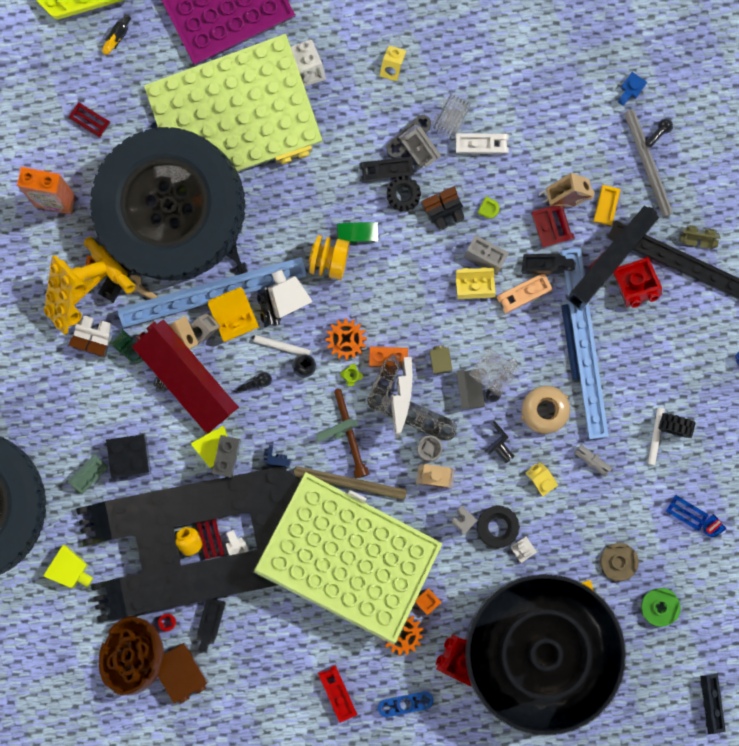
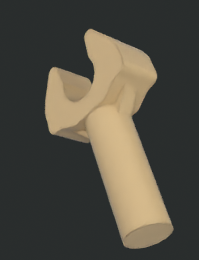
(142, 290)

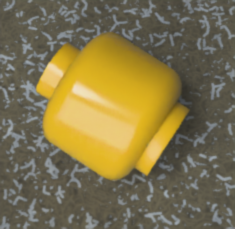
(188, 541)

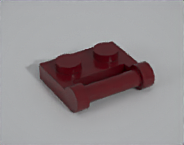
(547, 228)

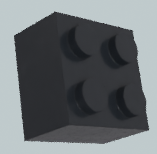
(128, 456)

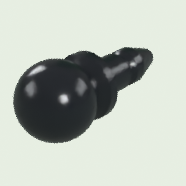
(262, 380)

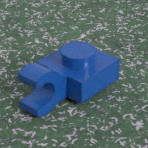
(632, 87)

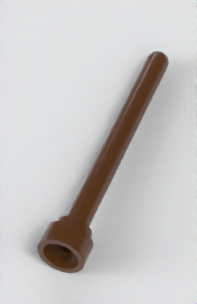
(360, 469)

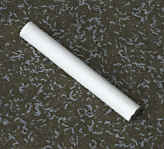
(280, 345)
(655, 438)

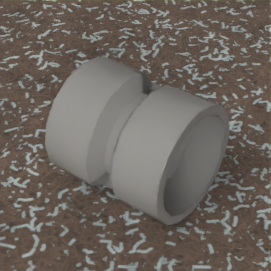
(429, 448)

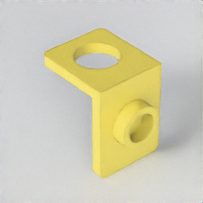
(393, 58)

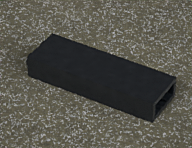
(613, 257)

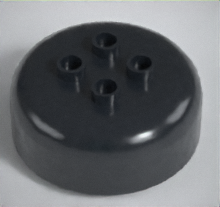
(545, 654)

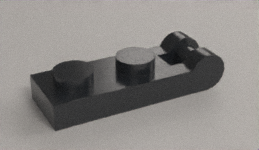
(387, 169)

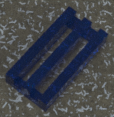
(672, 505)

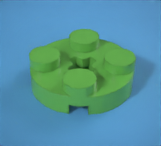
(665, 617)

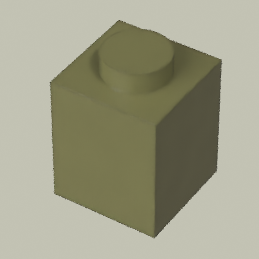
(440, 360)

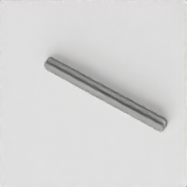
(648, 163)

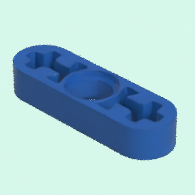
(401, 711)

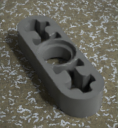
(395, 142)

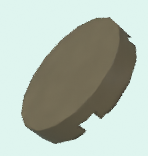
(612, 562)

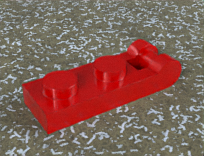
(338, 694)

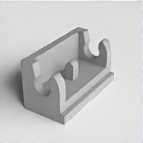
(419, 146)
(486, 254)
(466, 522)

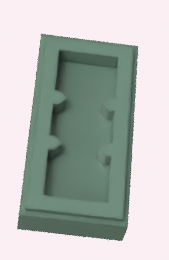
(337, 431)
(88, 474)

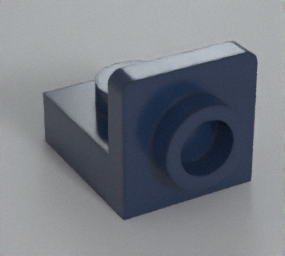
(279, 460)

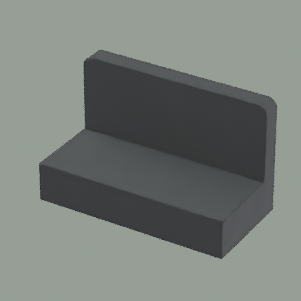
(470, 391)

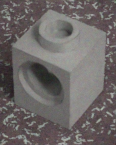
(204, 327)

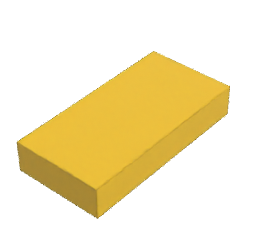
(606, 205)

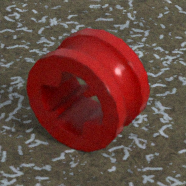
(161, 624)

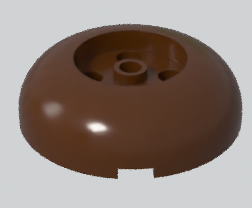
(132, 644)

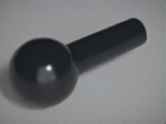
(664, 126)

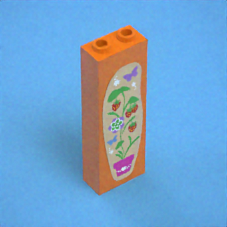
(46, 190)

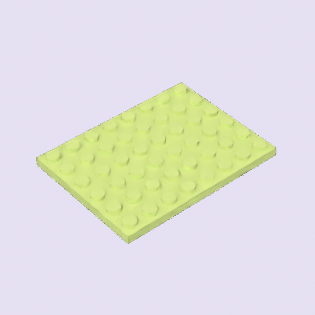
(241, 103)
(349, 558)

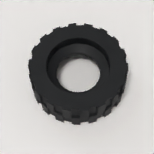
(512, 523)

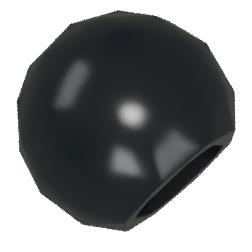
(304, 365)

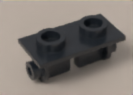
(111, 290)
(267, 314)

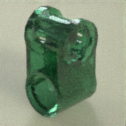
(123, 344)

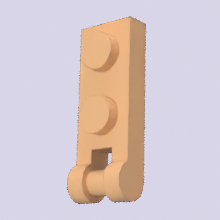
(525, 293)

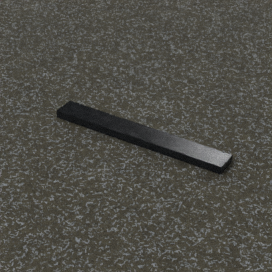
(683, 262)

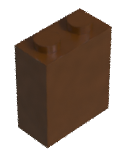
(181, 674)

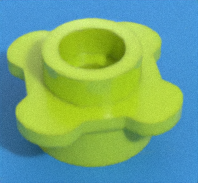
(346, 375)

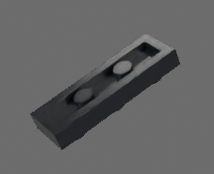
(712, 703)

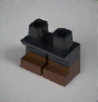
(436, 212)

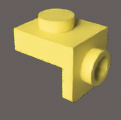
(542, 478)

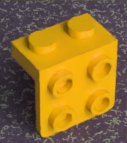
(233, 314)

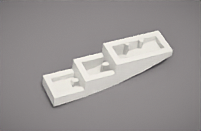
(401, 402)

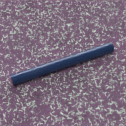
(570, 342)

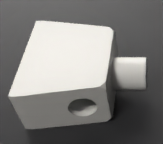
(287, 294)

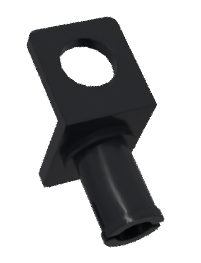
(499, 445)

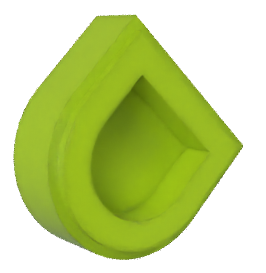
(489, 208)

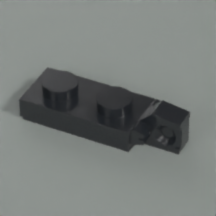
(546, 264)
(210, 623)

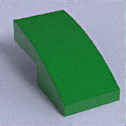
(358, 232)

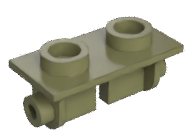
(707, 237)

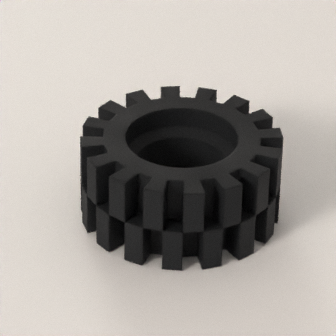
(403, 205)
(676, 425)

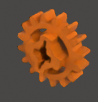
(352, 345)
(405, 645)

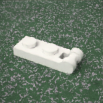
(481, 144)

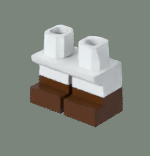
(89, 339)

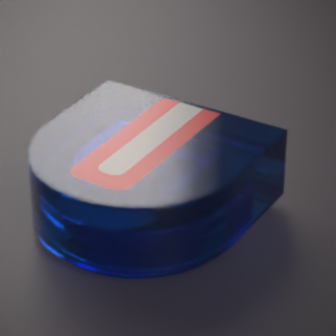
(713, 527)

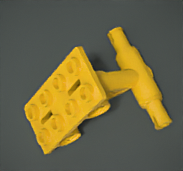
(70, 285)

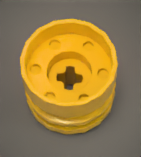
(329, 257)

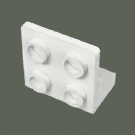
(308, 63)

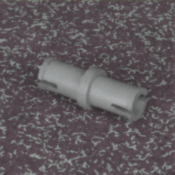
(593, 460)

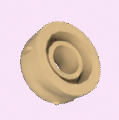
(531, 417)

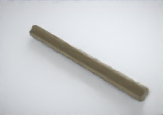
(353, 483)

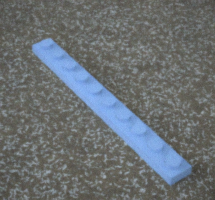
(201, 294)
(586, 353)

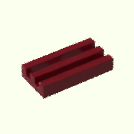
(93, 131)
(214, 554)

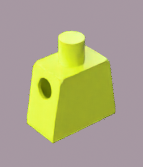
(208, 445)
(68, 569)

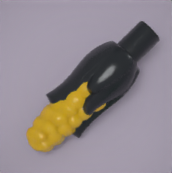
(116, 35)

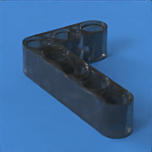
(422, 413)

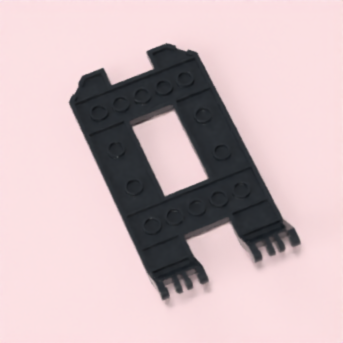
(153, 520)

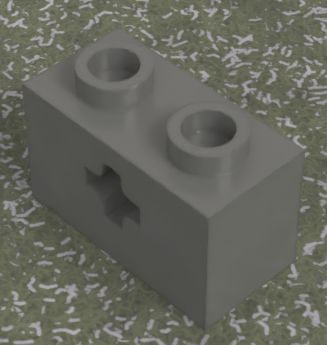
(226, 456)

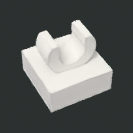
(523, 549)

